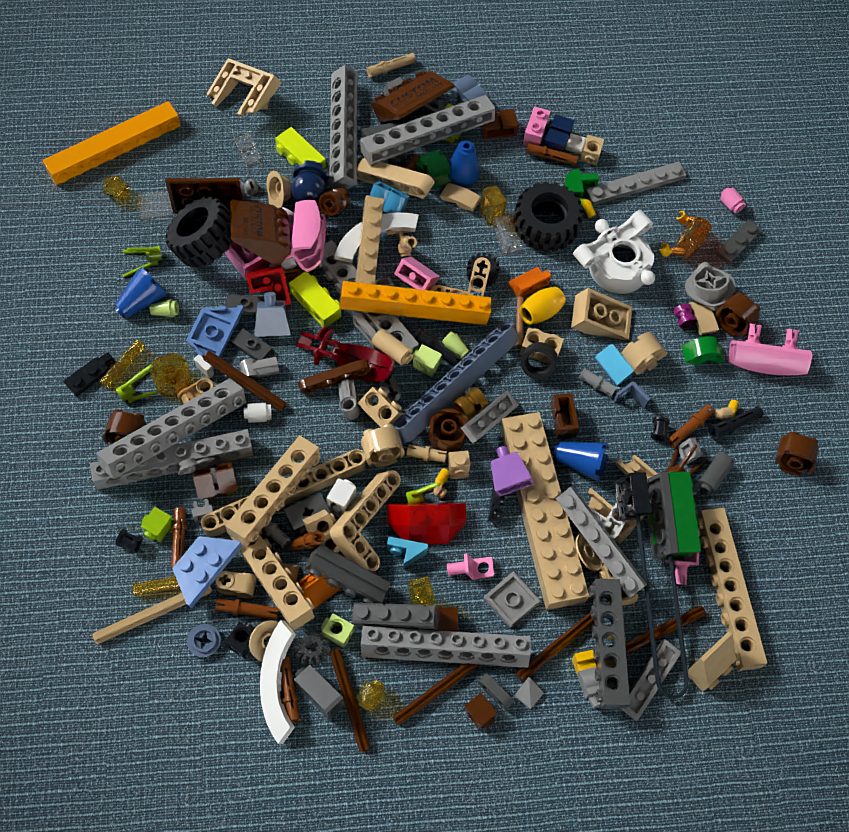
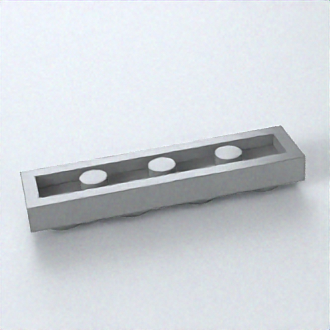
(489, 416)
(645, 685)

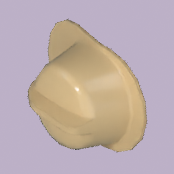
(278, 189)

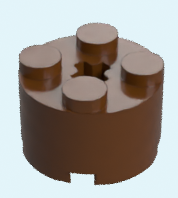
(737, 314)
(122, 424)
(439, 436)
(797, 454)

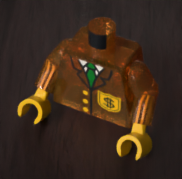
(691, 237)

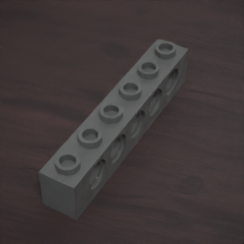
(610, 590)

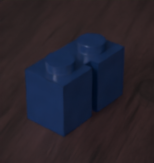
(558, 133)

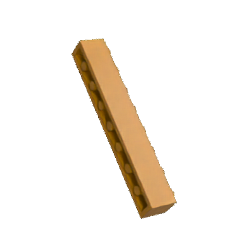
(111, 143)
(415, 303)

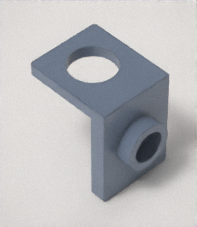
(636, 392)

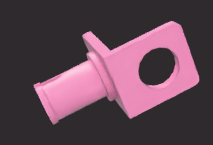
(682, 566)
(470, 567)

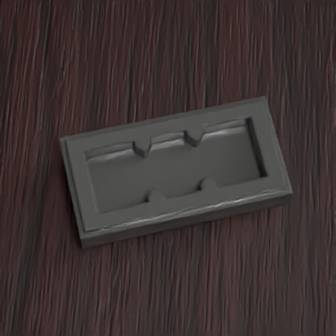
(248, 302)
(251, 345)

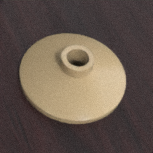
(587, 554)
(256, 642)

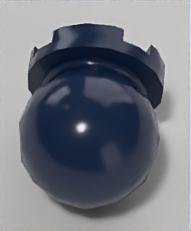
(309, 181)

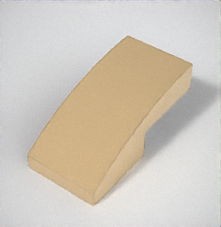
(463, 197)
(705, 318)

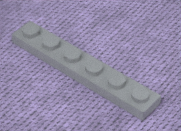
(635, 183)
(601, 541)

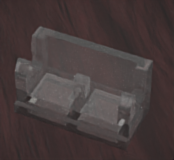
(506, 235)

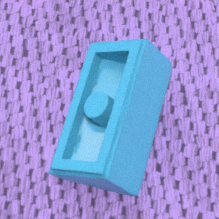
(614, 364)

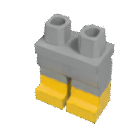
(585, 670)

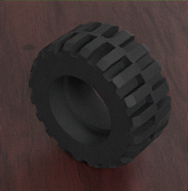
(553, 198)
(200, 232)

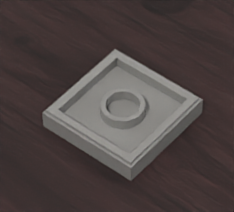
(511, 599)

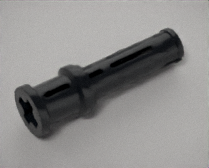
(431, 342)
(729, 425)

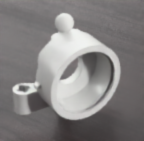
(606, 269)

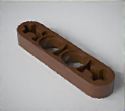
(334, 376)

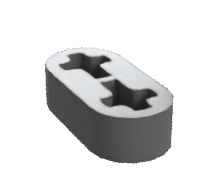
(393, 386)
(495, 691)

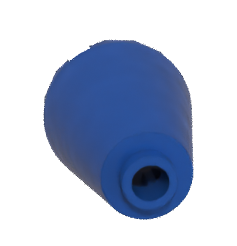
(464, 165)
(139, 294)
(583, 457)

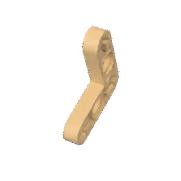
(475, 269)

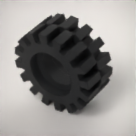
(494, 269)

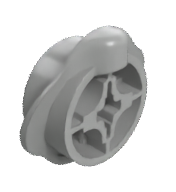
(710, 286)

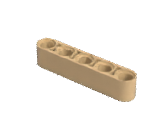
(399, 178)

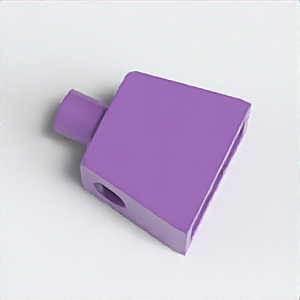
(509, 472)

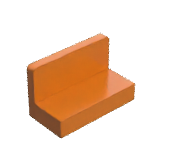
(530, 282)
(316, 589)

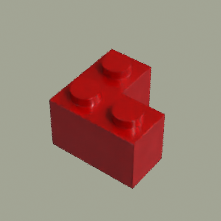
(269, 279)

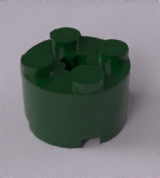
(435, 166)

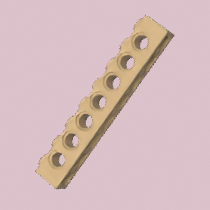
(733, 577)

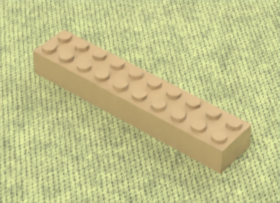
(543, 517)

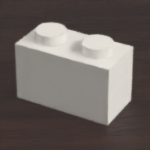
(341, 497)

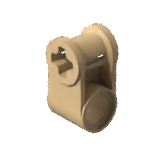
(194, 390)
(238, 584)

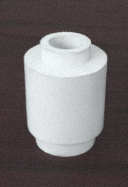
(257, 412)

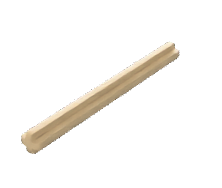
(141, 617)

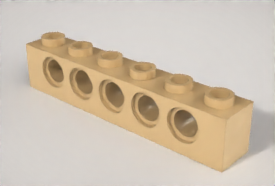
(299, 450)
(296, 614)

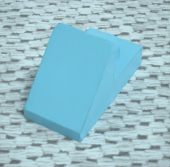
(412, 550)

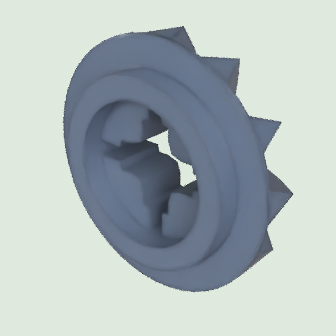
(198, 633)

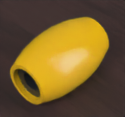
(542, 305)

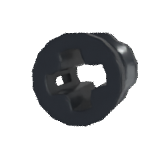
(660, 428)
(129, 541)

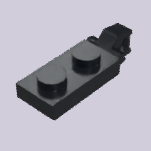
(89, 374)
(495, 512)

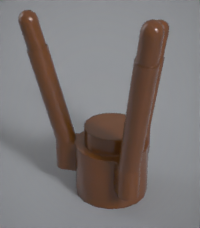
(679, 468)

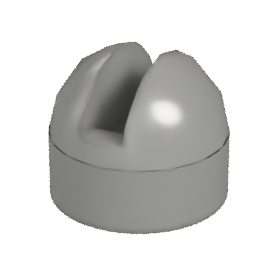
(251, 191)

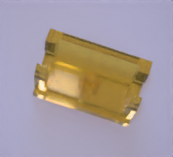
(421, 592)

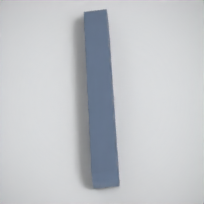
(456, 381)

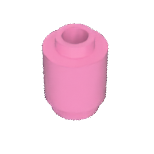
(732, 200)

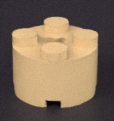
(644, 353)
(382, 446)

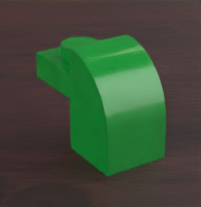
(579, 182)
(702, 350)

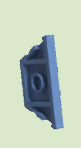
(213, 329)
(202, 565)

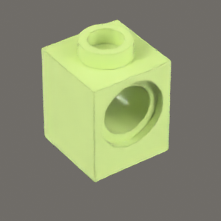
(426, 360)
(343, 637)

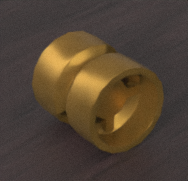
(470, 404)

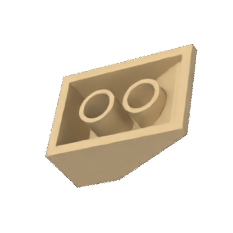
(601, 315)
(714, 663)

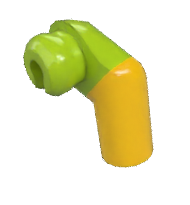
(588, 207)

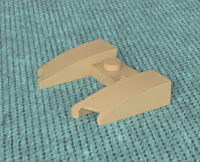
(262, 84)
(603, 507)

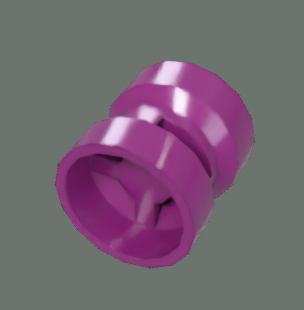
(685, 316)

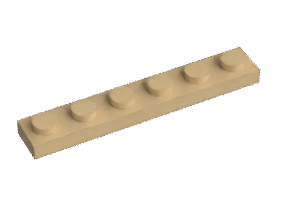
(369, 240)

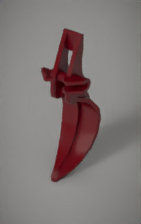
(346, 353)

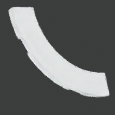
(391, 221)
(271, 682)

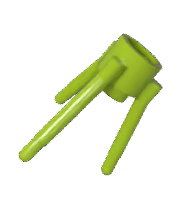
(152, 254)
(126, 390)
(416, 495)

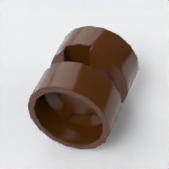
(334, 201)

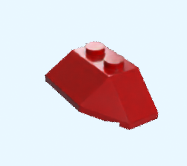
(427, 521)

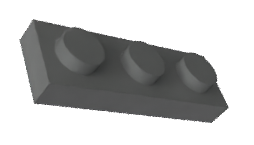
(738, 242)

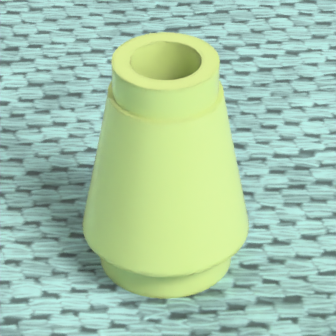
(165, 308)
(455, 344)

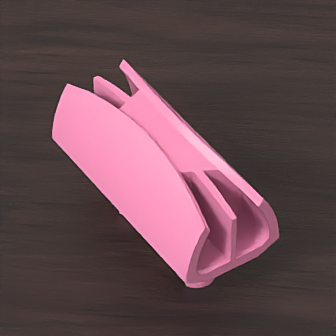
(307, 235)
(769, 358)

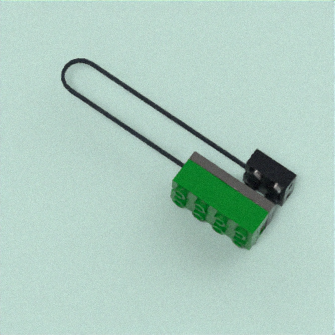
(672, 530)

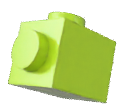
(156, 524)

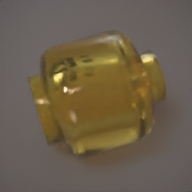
(116, 189)
(372, 695)

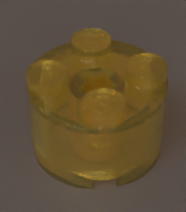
(170, 374)

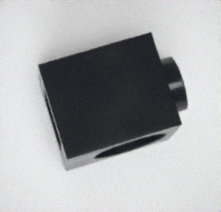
(231, 642)

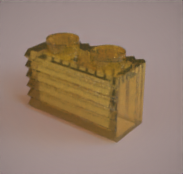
(492, 204)

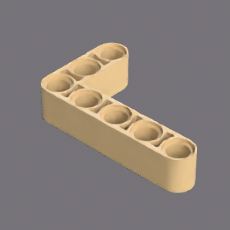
(348, 527)

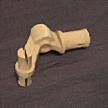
(405, 244)

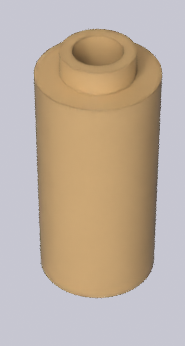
(392, 347)

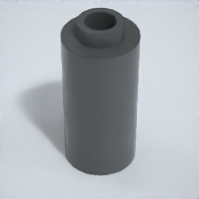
(716, 473)

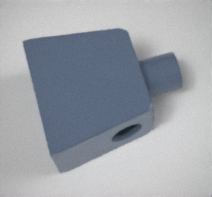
(271, 317)

